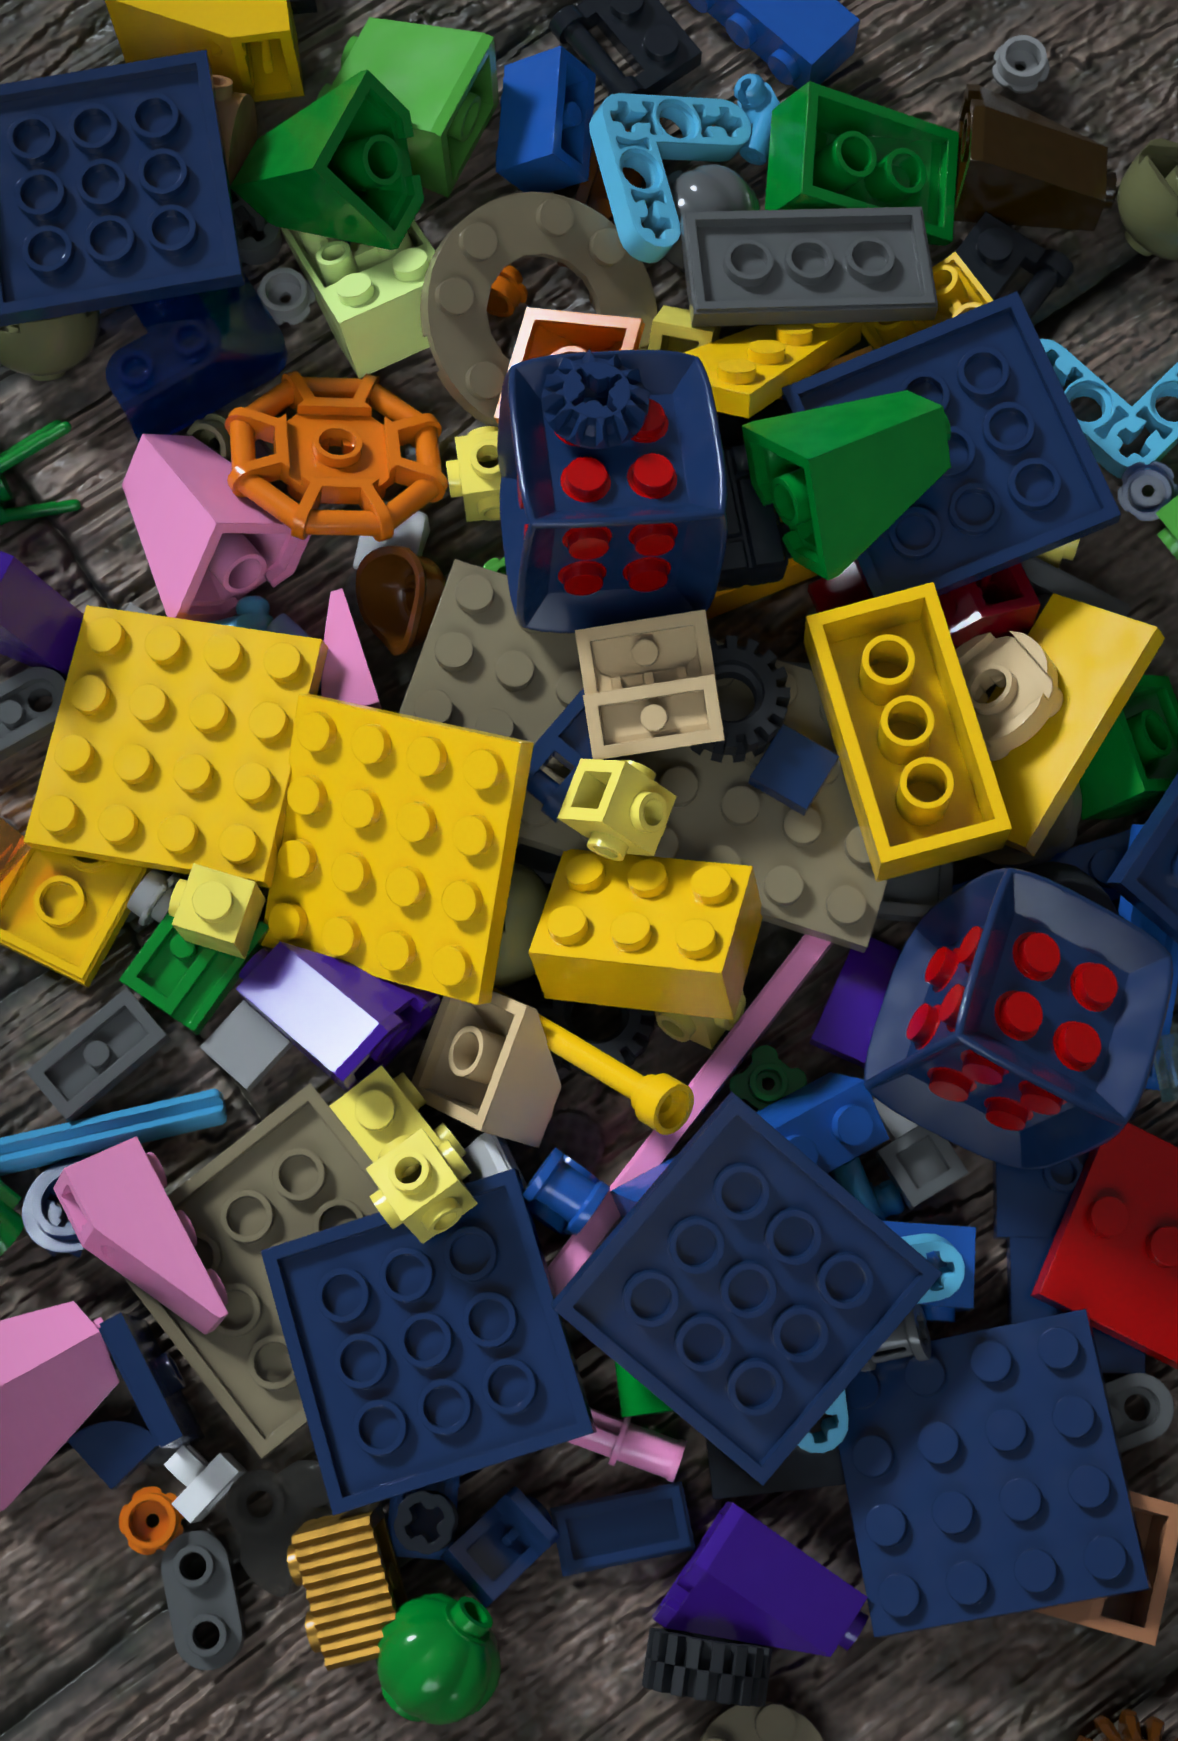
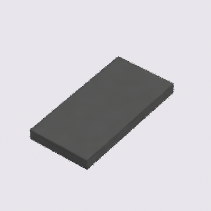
(807, 266)

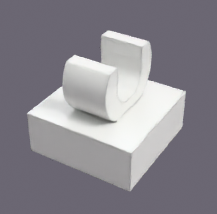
(204, 1481)

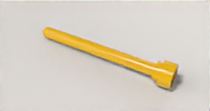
(657, 1099)

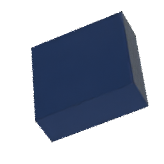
(793, 769)

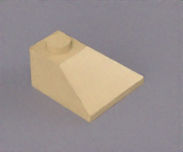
(490, 1068)

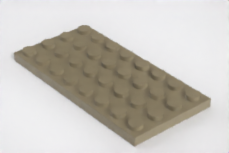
(515, 683)

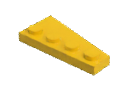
(758, 362)

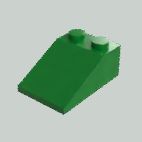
(859, 154)

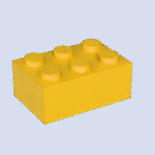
(648, 933)

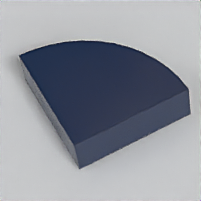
(114, 1449)

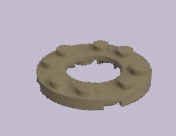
(476, 253)

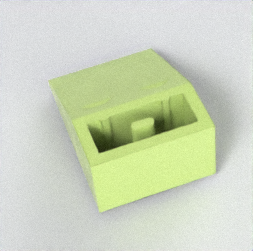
(368, 294)

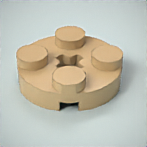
(1029, 691)

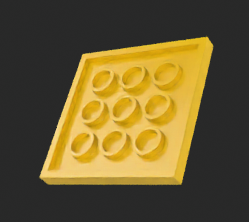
(174, 744)
(398, 845)

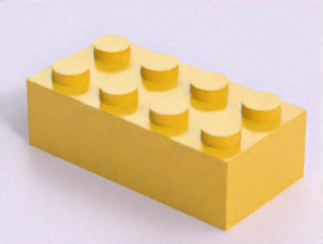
(906, 732)

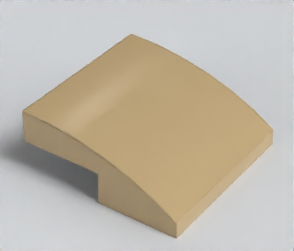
(649, 685)

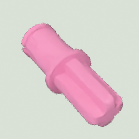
(633, 1445)

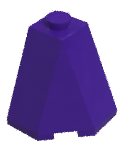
(335, 1010)
(761, 1591)

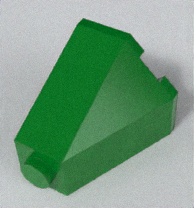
(338, 168)
(846, 472)

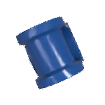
(564, 1194)

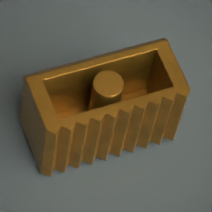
(349, 1582)

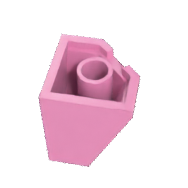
(198, 534)
(50, 1383)

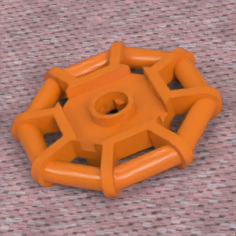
(339, 415)

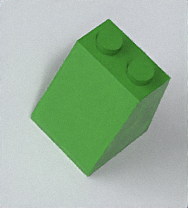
(443, 81)

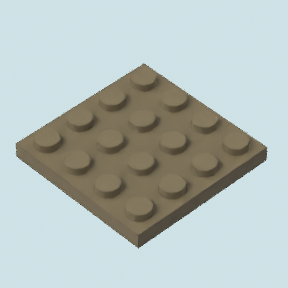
(268, 1188)

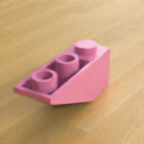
(131, 1225)

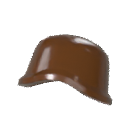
(398, 595)

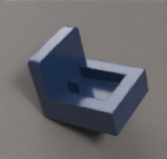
(501, 1545)

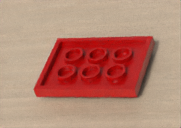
(1121, 1245)

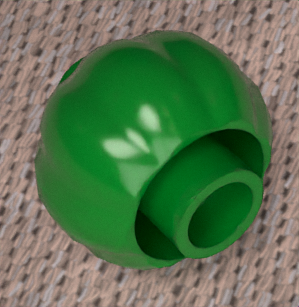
(438, 1659)

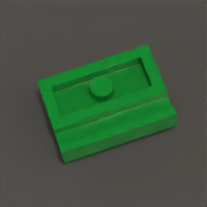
(185, 977)

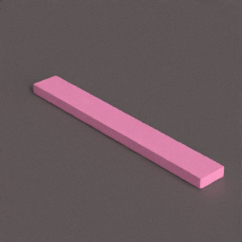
(705, 1088)

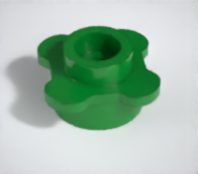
(766, 1065)

